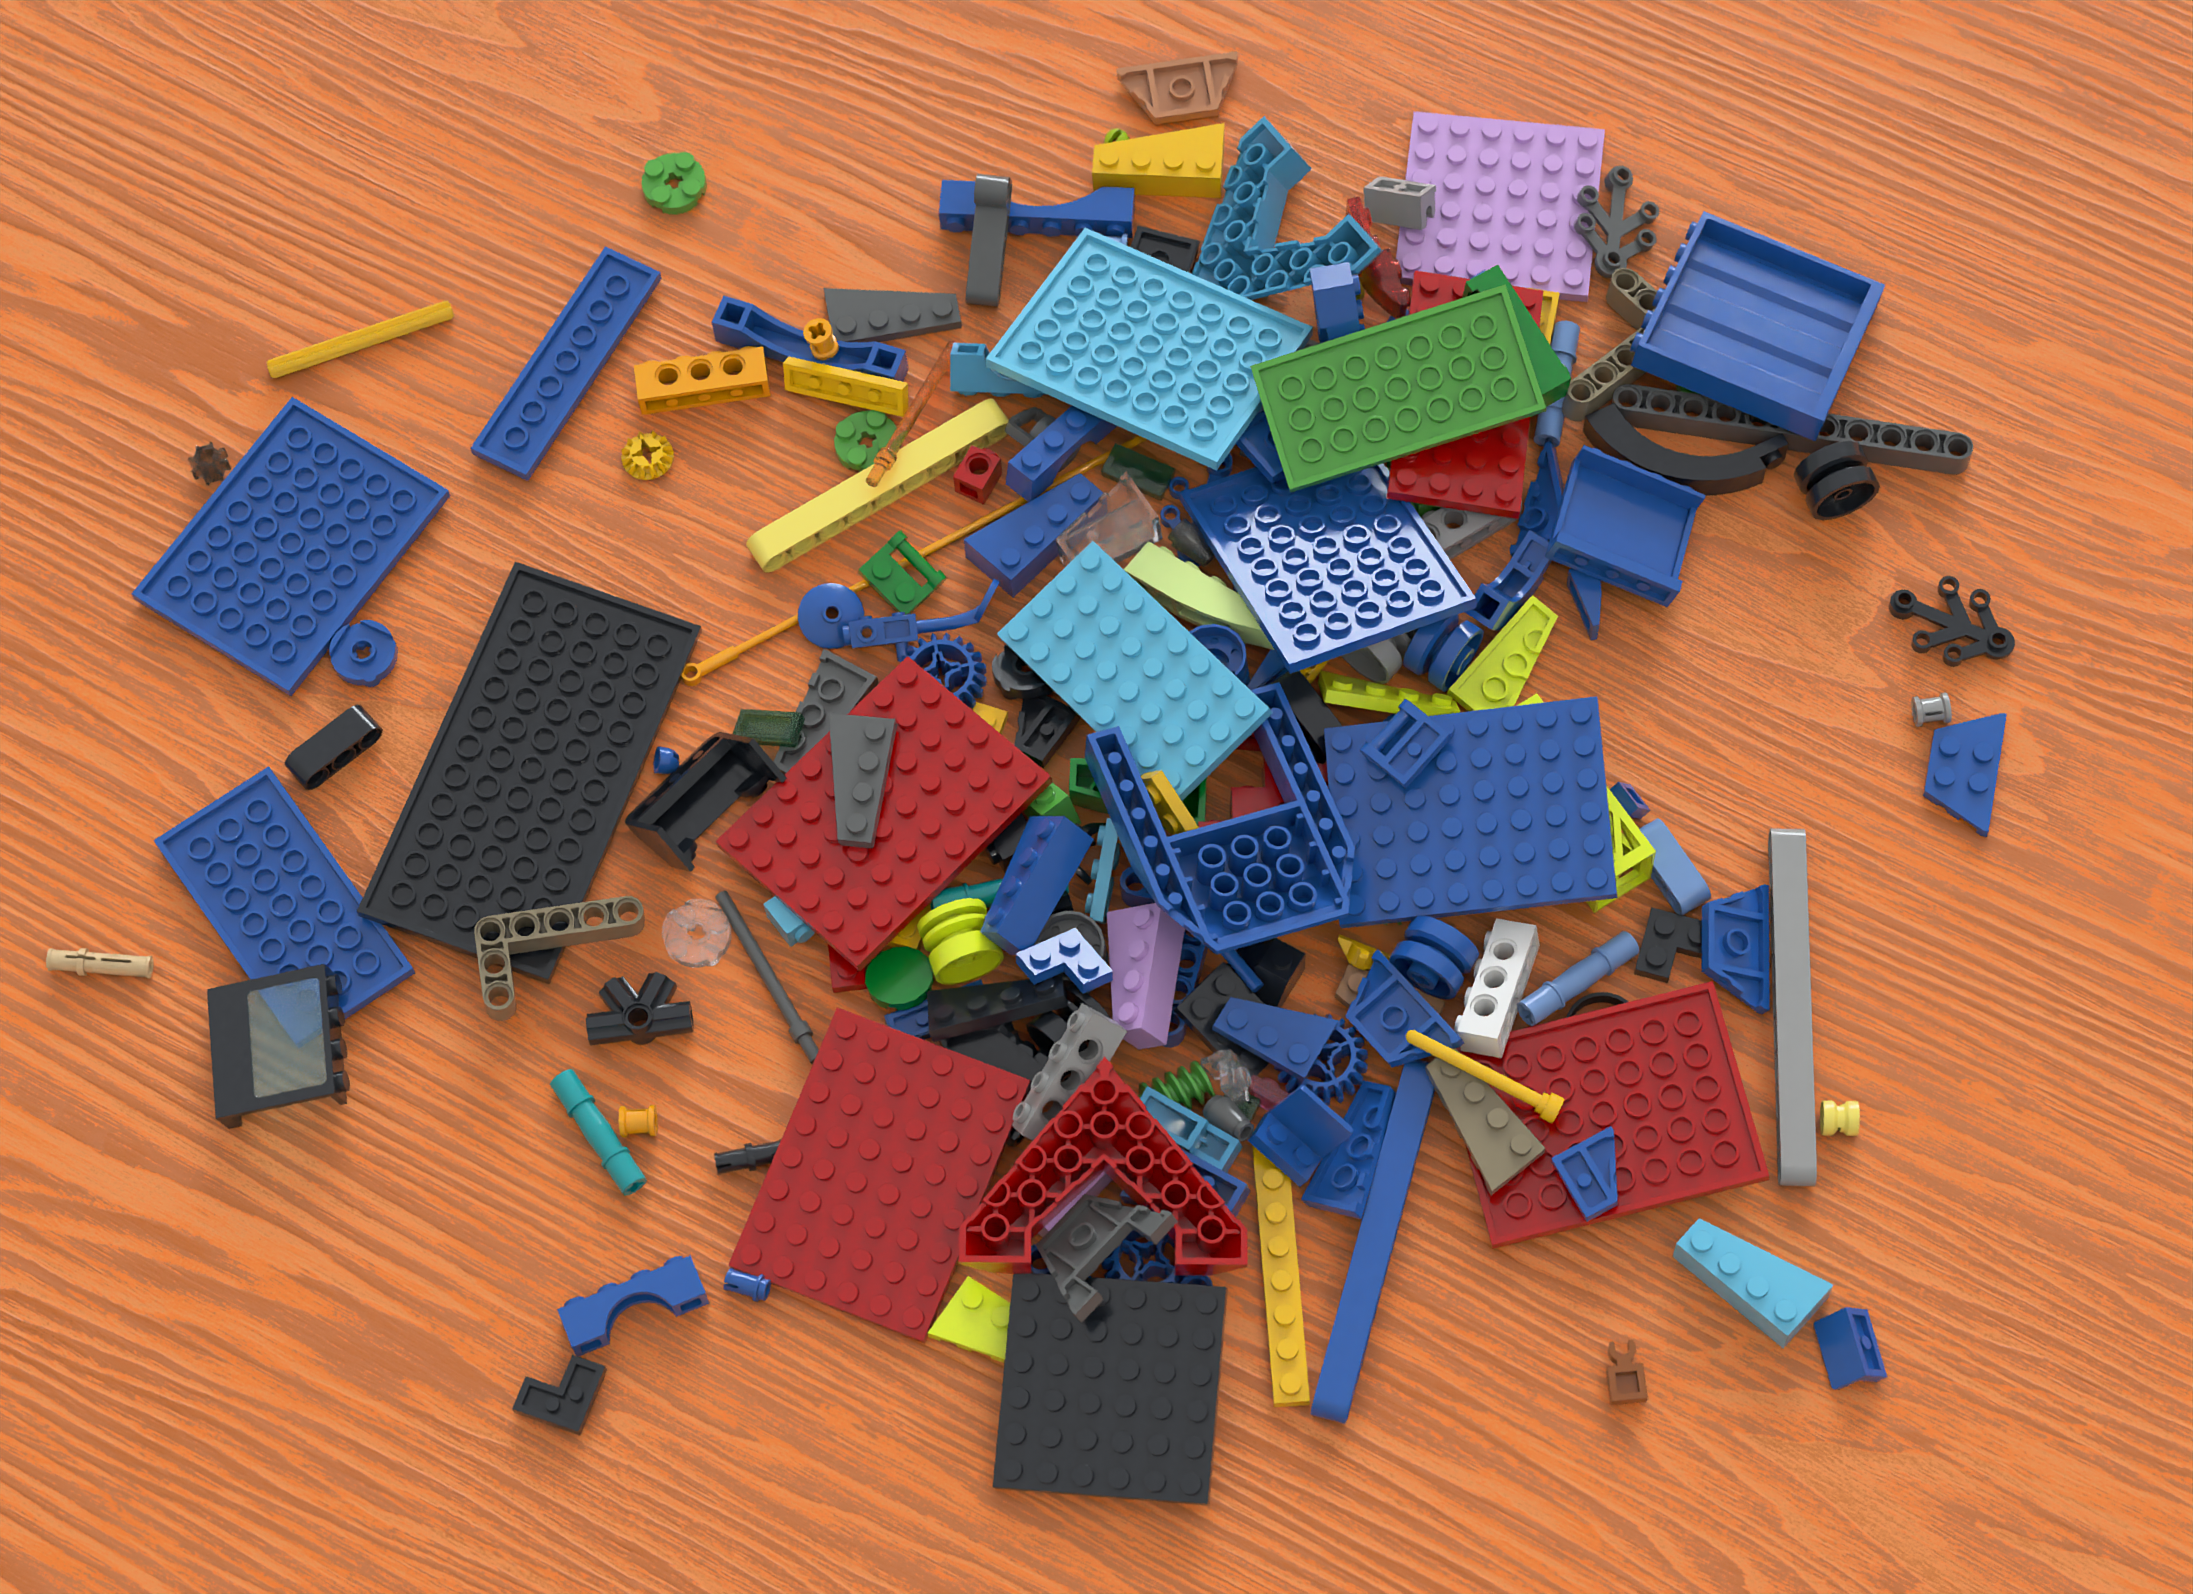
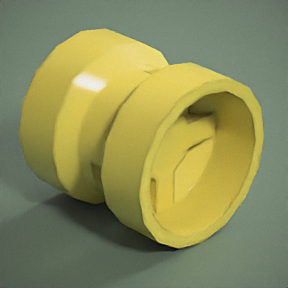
(1842, 1118)

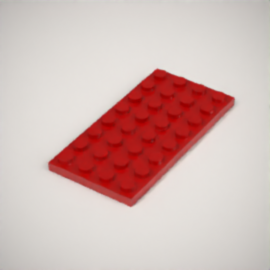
(1477, 471)

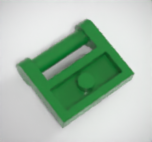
(894, 582)

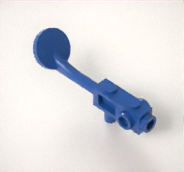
(903, 628)

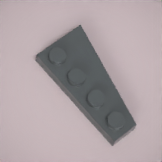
(889, 314)
(832, 689)

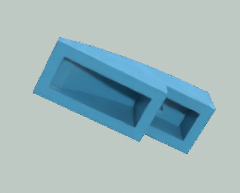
(1192, 1131)

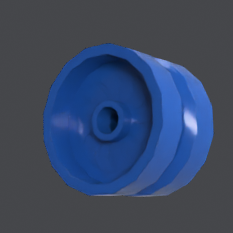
(1443, 650)
(1434, 957)

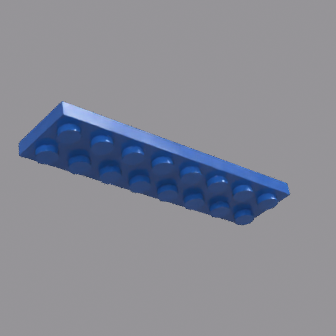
(566, 363)

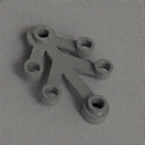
(1613, 224)

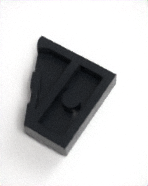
(1043, 727)

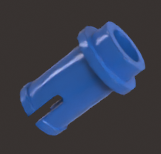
(747, 1284)

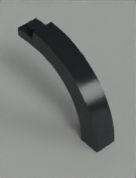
(1705, 474)

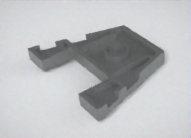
(1087, 1237)

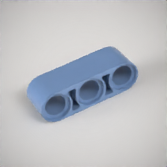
(1674, 870)

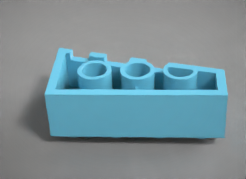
(1753, 1281)

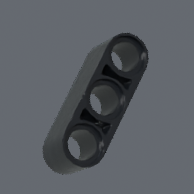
(1309, 711)
(333, 747)

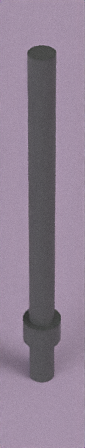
(799, 1029)

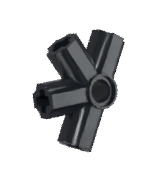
(629, 1007)

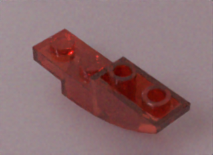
(1383, 274)

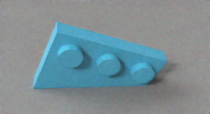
(1098, 902)

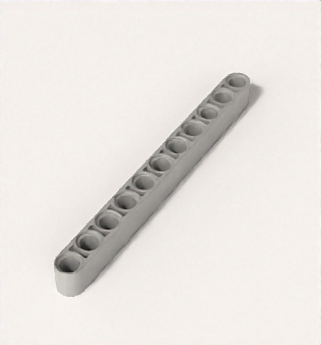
(1792, 1008)

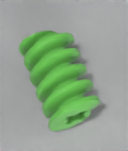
(1183, 1087)

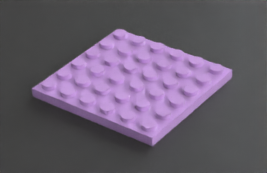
(1503, 201)

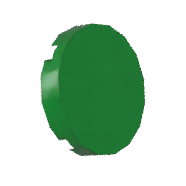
(899, 978)

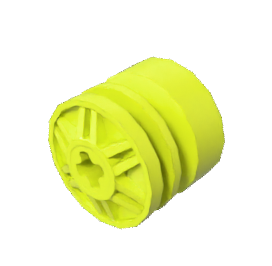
(955, 942)

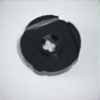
(1013, 681)

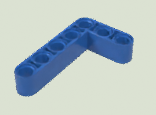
(1191, 950)

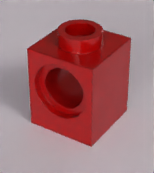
(978, 486)

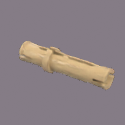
(102, 963)

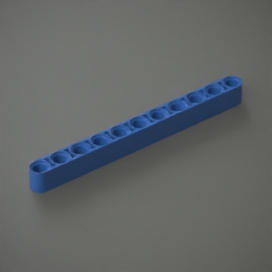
(1374, 1244)

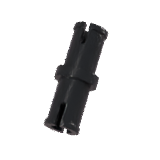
(745, 1157)

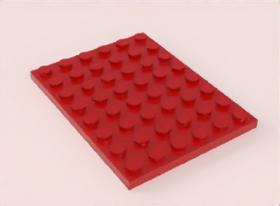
(943, 803)
(1653, 1074)
(879, 1174)

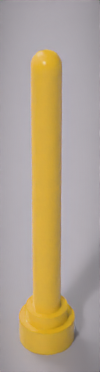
(1544, 1104)

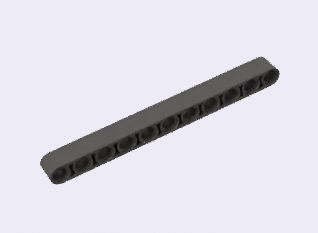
(1839, 428)

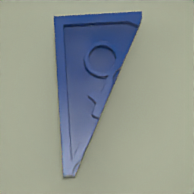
(1542, 498)

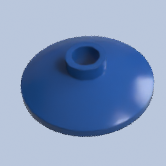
(812, 614)

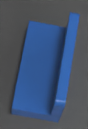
(1849, 1347)

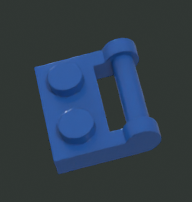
(1413, 750)

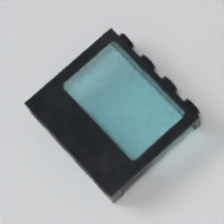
(277, 1042)

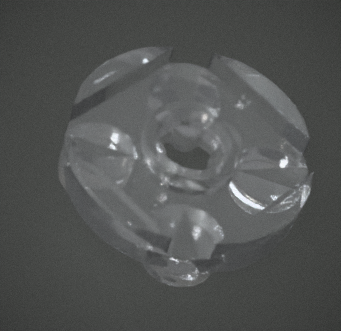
(706, 950)

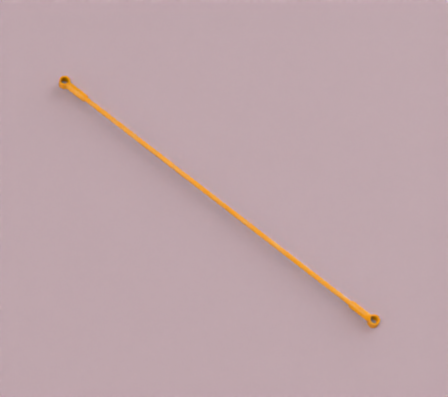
(732, 652)

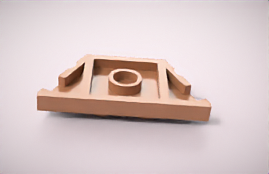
(1180, 87)

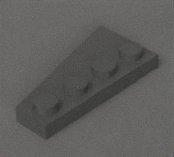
(860, 771)

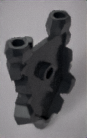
(1005, 1050)

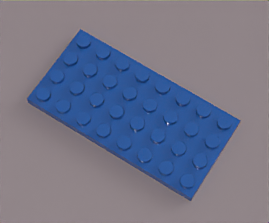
(280, 892)

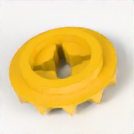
(639, 466)

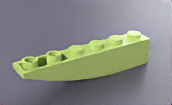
(1192, 594)

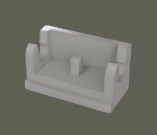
(1400, 202)

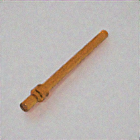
(887, 455)

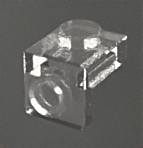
(1232, 1074)

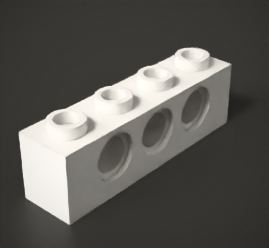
(1490, 1033)

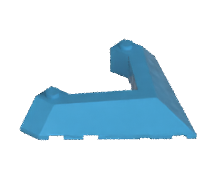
(1244, 228)

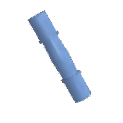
(1564, 344)
(1578, 978)

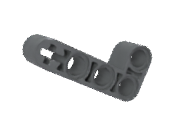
(989, 239)

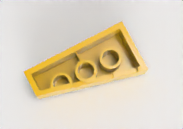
(1164, 164)

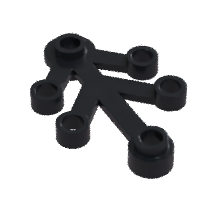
(1956, 625)

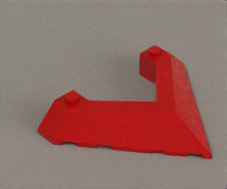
(1096, 1132)

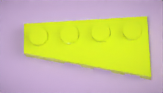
(1507, 661)
(1380, 697)

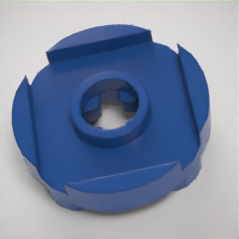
(359, 636)

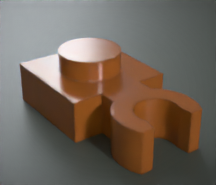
(1625, 1380)

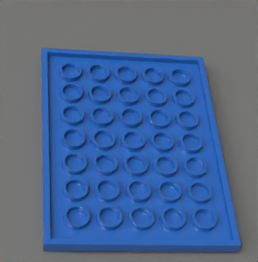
(291, 545)
(1327, 561)
(1490, 825)

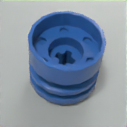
(1226, 647)

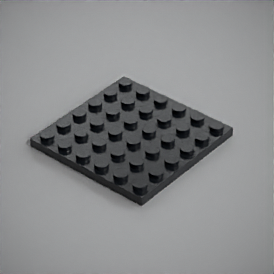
(1115, 1399)

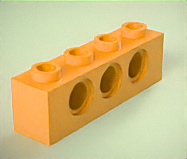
(715, 389)

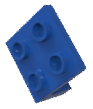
(1299, 1134)

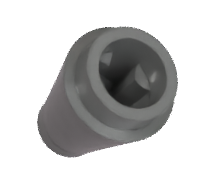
(1227, 1117)

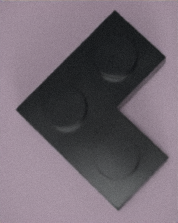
(1664, 937)
(565, 1405)

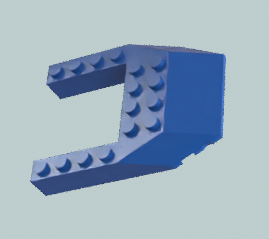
(1244, 874)

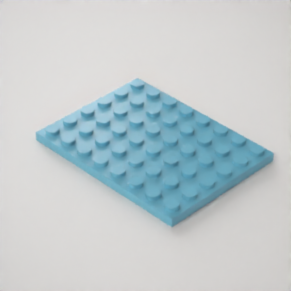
(1146, 347)

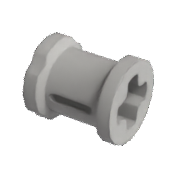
(1931, 709)

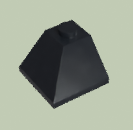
(1276, 966)

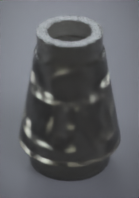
(1190, 541)

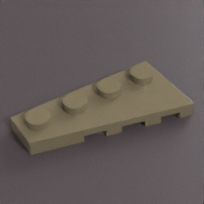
(1490, 1129)

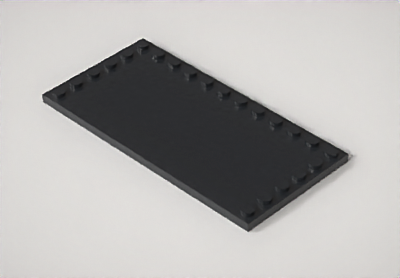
(530, 764)

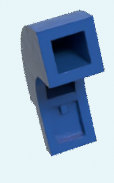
(1514, 586)

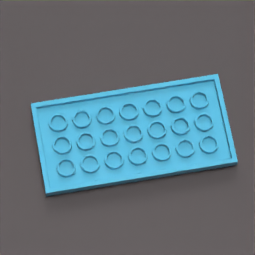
(1135, 668)

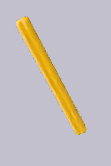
(360, 339)

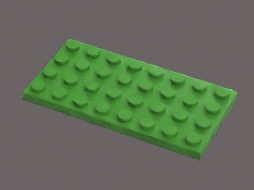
(1398, 388)

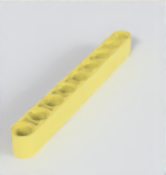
(856, 500)

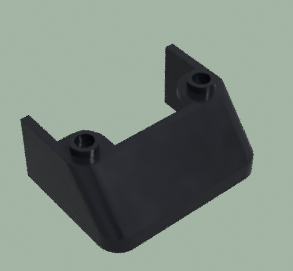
(699, 793)

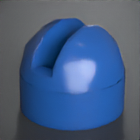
(665, 760)

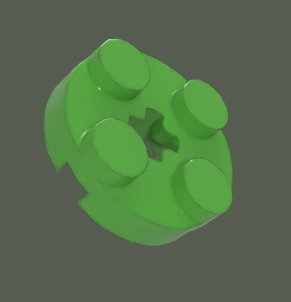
(668, 167)
(853, 430)

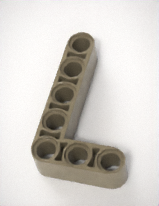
(1631, 299)
(545, 938)

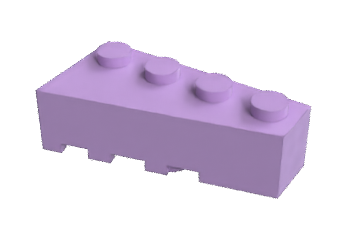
(1145, 966)

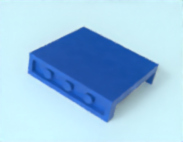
(1624, 525)

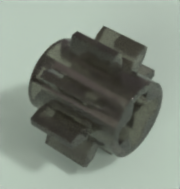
(209, 463)

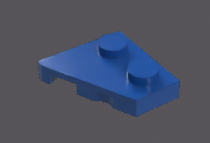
(1590, 1173)

